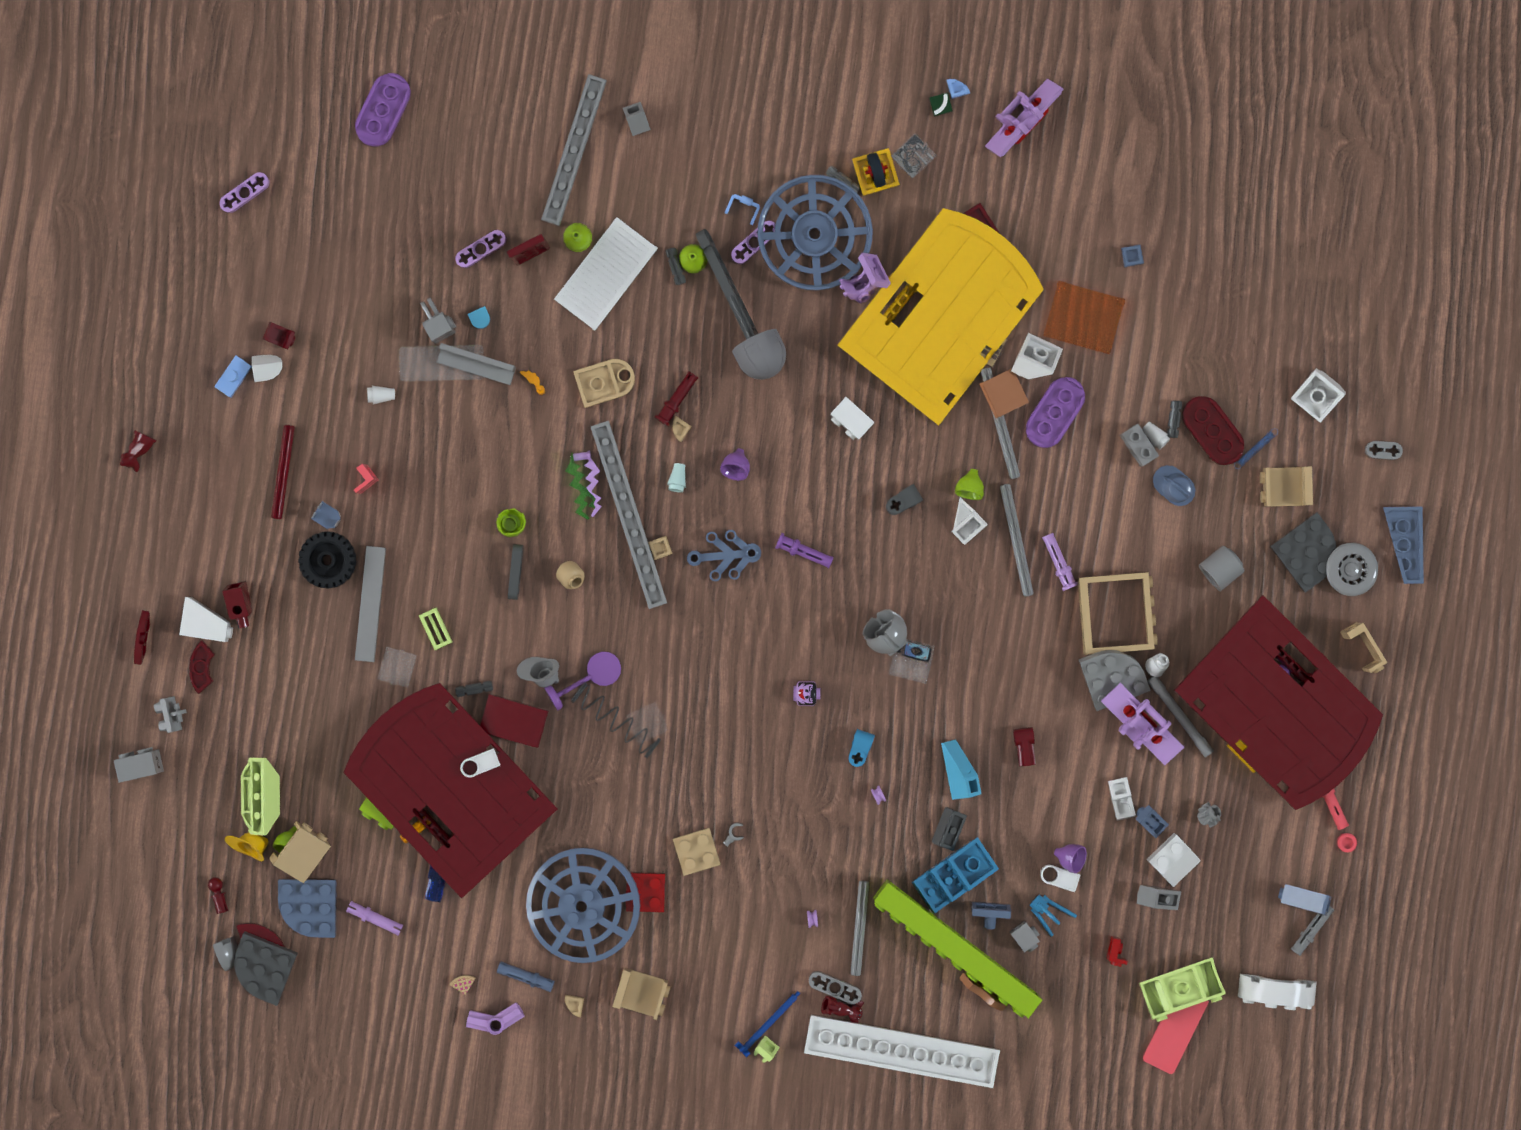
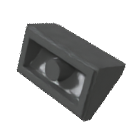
(949, 828)

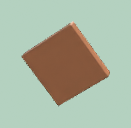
(1004, 393)

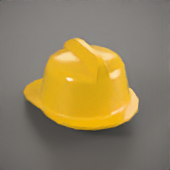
(249, 844)

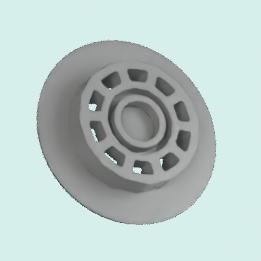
(1351, 569)

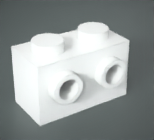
(851, 418)

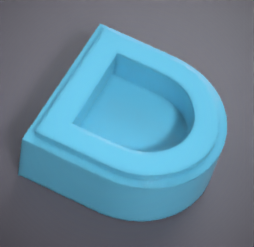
(480, 318)

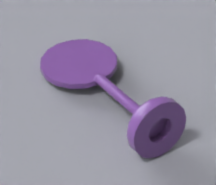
(601, 669)

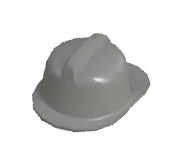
(539, 670)

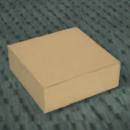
(660, 548)

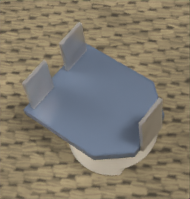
(326, 516)

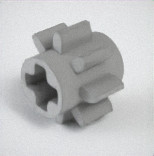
(1209, 814)

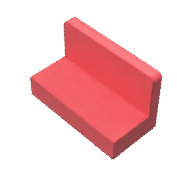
(368, 475)

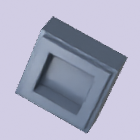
(1132, 256)

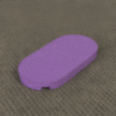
(382, 109)
(1055, 412)

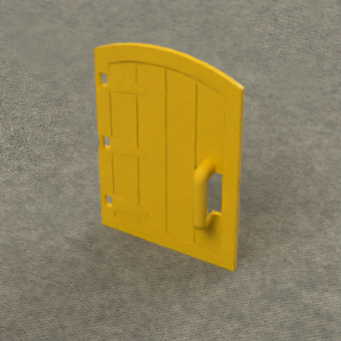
(969, 301)

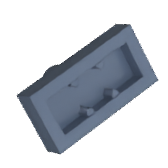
(1151, 821)
(991, 912)

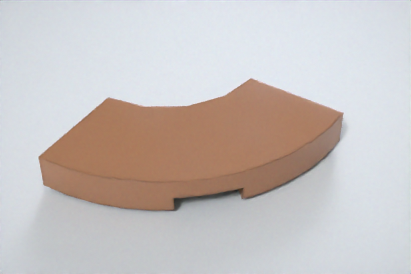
(977, 988)

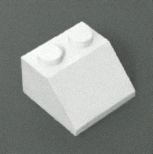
(1173, 859)

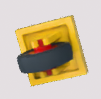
(875, 172)

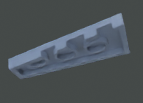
(1407, 538)

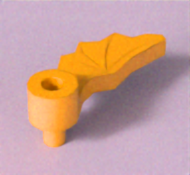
(533, 379)

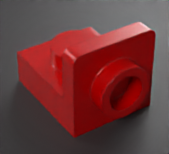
(1114, 949)

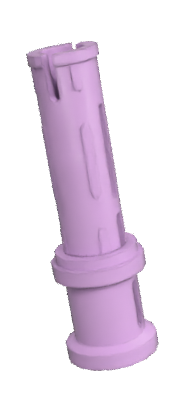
(1065, 570)

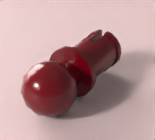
(215, 885)

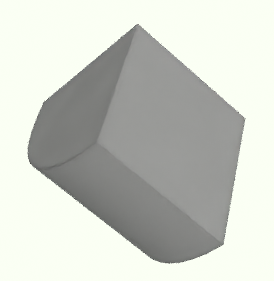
(636, 118)

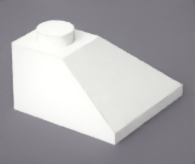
(1036, 358)

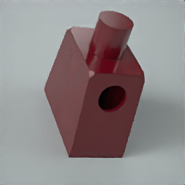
(234, 596)

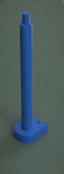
(744, 1048)

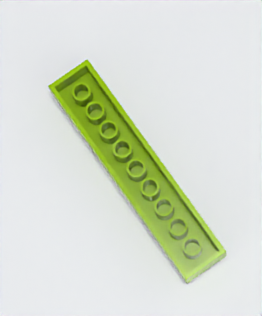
(957, 948)

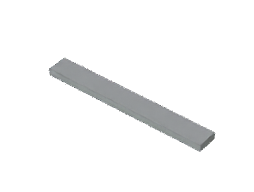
(574, 150)

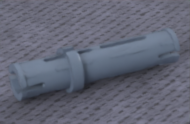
(530, 978)

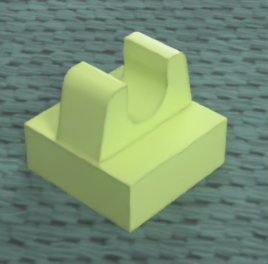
(766, 1049)

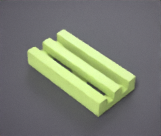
(442, 625)

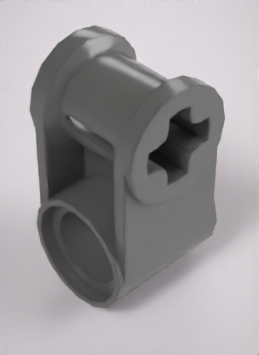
(906, 498)

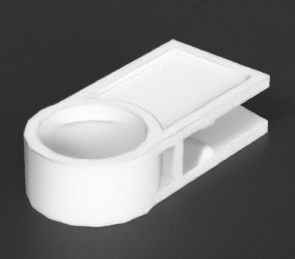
(485, 761)
(1064, 878)

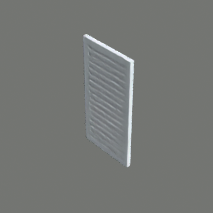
(605, 273)

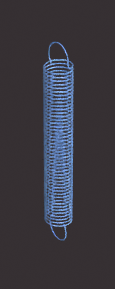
(1256, 448)

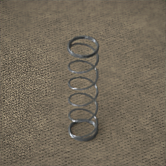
(578, 693)

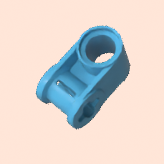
(861, 744)

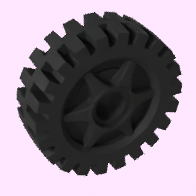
(312, 557)

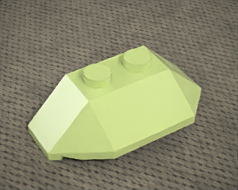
(260, 796)

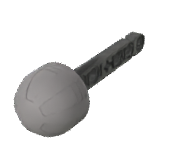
(760, 354)

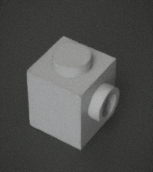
(1025, 936)

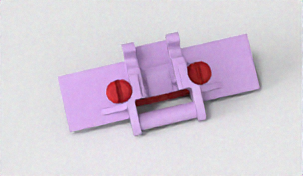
(1016, 129)
(1140, 726)

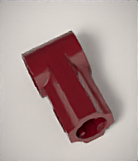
(1024, 741)

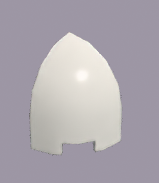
(266, 367)

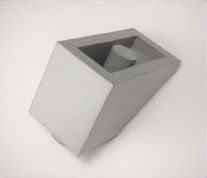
(1158, 897)

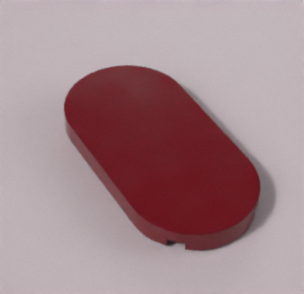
(1213, 430)

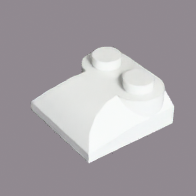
(1318, 394)

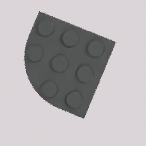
(1306, 551)
(263, 967)

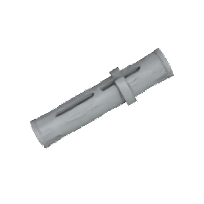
(1310, 932)

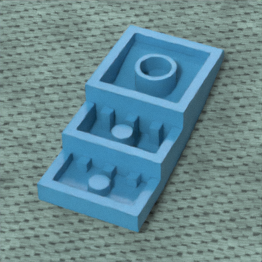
(955, 875)

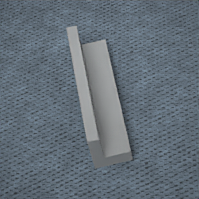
(476, 364)

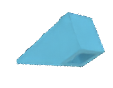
(961, 774)

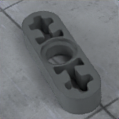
(515, 571)

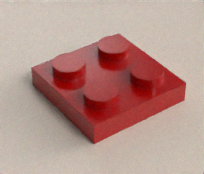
(651, 892)

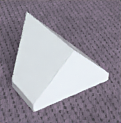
(967, 522)

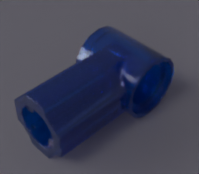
(435, 886)

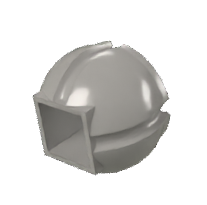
(886, 632)

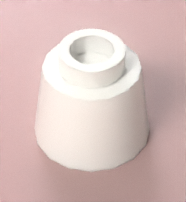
(1157, 665)

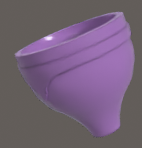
(735, 465)
(1071, 857)

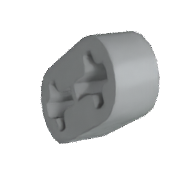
(1383, 445)

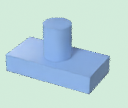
(233, 376)

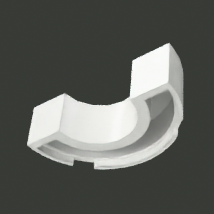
(1277, 992)

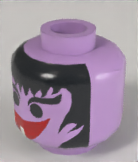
(806, 693)

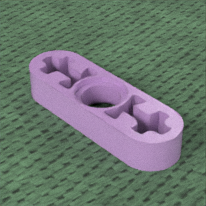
(253, 179)
(740, 248)
(471, 260)

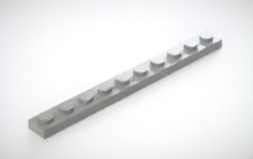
(628, 514)

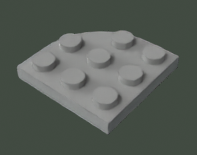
(1109, 668)

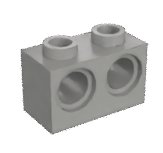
(1139, 445)

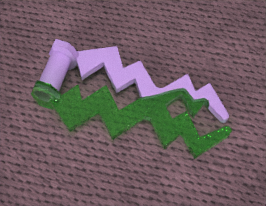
(585, 491)

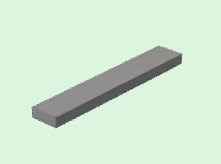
(370, 604)

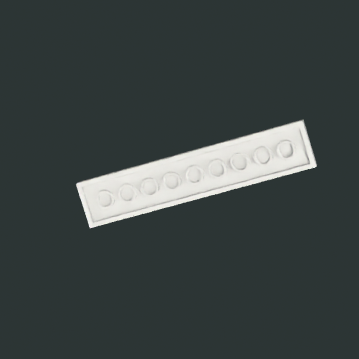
(901, 1051)

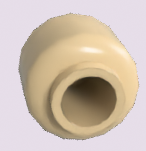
(570, 575)

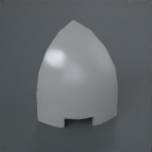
(225, 952)

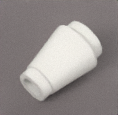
(380, 394)
(1156, 435)

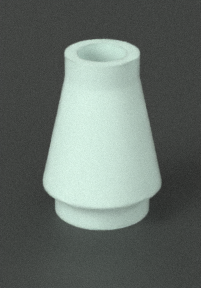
(677, 478)

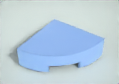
(957, 88)

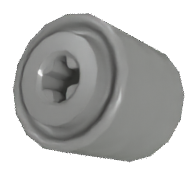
(1222, 568)

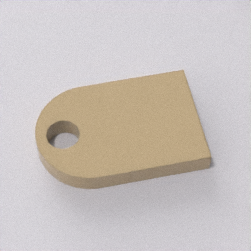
(602, 382)

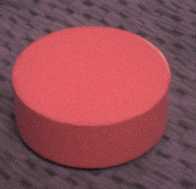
(1346, 842)

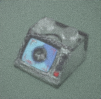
(912, 661)

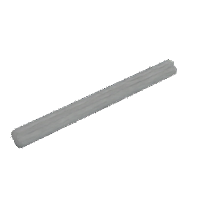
(1003, 436)
(1016, 539)

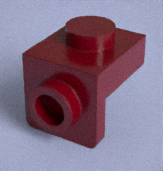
(279, 335)

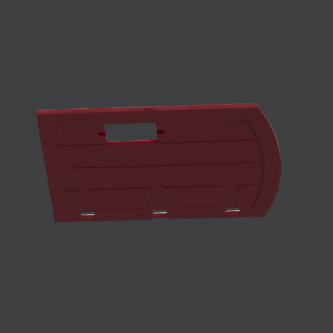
(1291, 731)
(416, 760)

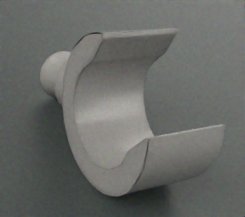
(731, 837)

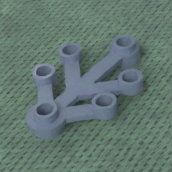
(727, 554)

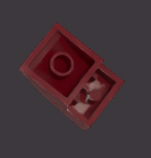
(514, 720)

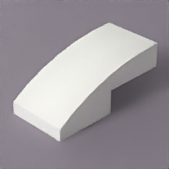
(1121, 798)

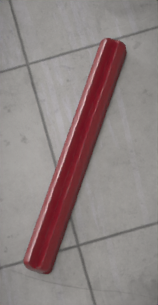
(282, 473)

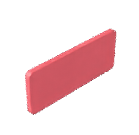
(1173, 1037)

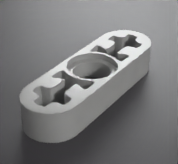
(850, 987)

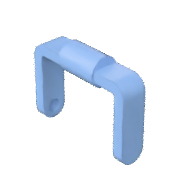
(745, 200)

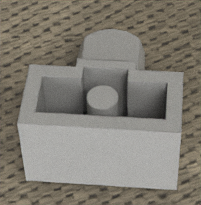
(437, 326)

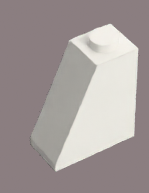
(203, 622)

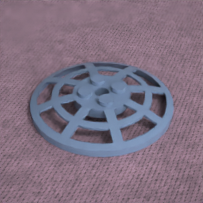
(818, 220)
(591, 896)

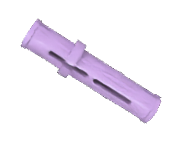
(374, 918)

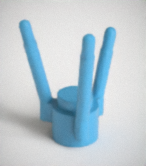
(1040, 905)

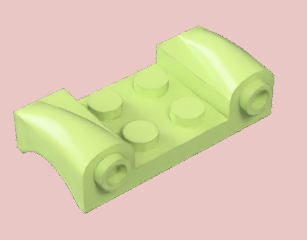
(1182, 989)

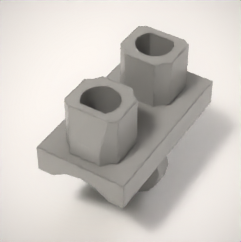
(171, 713)

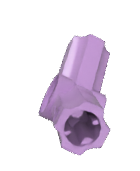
(506, 1017)

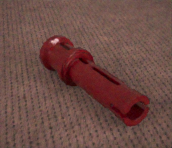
(671, 406)

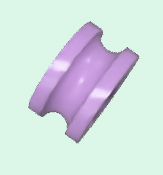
(878, 795)
(812, 918)

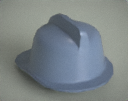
(1174, 485)

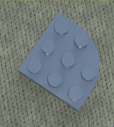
(309, 906)

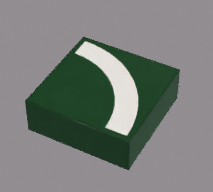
(940, 104)

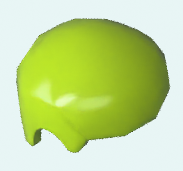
(511, 522)

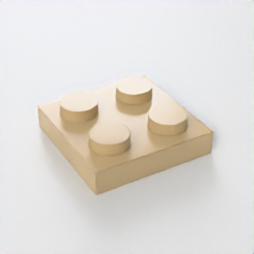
(696, 851)

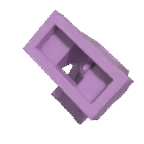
(863, 286)

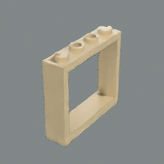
(1085, 612)

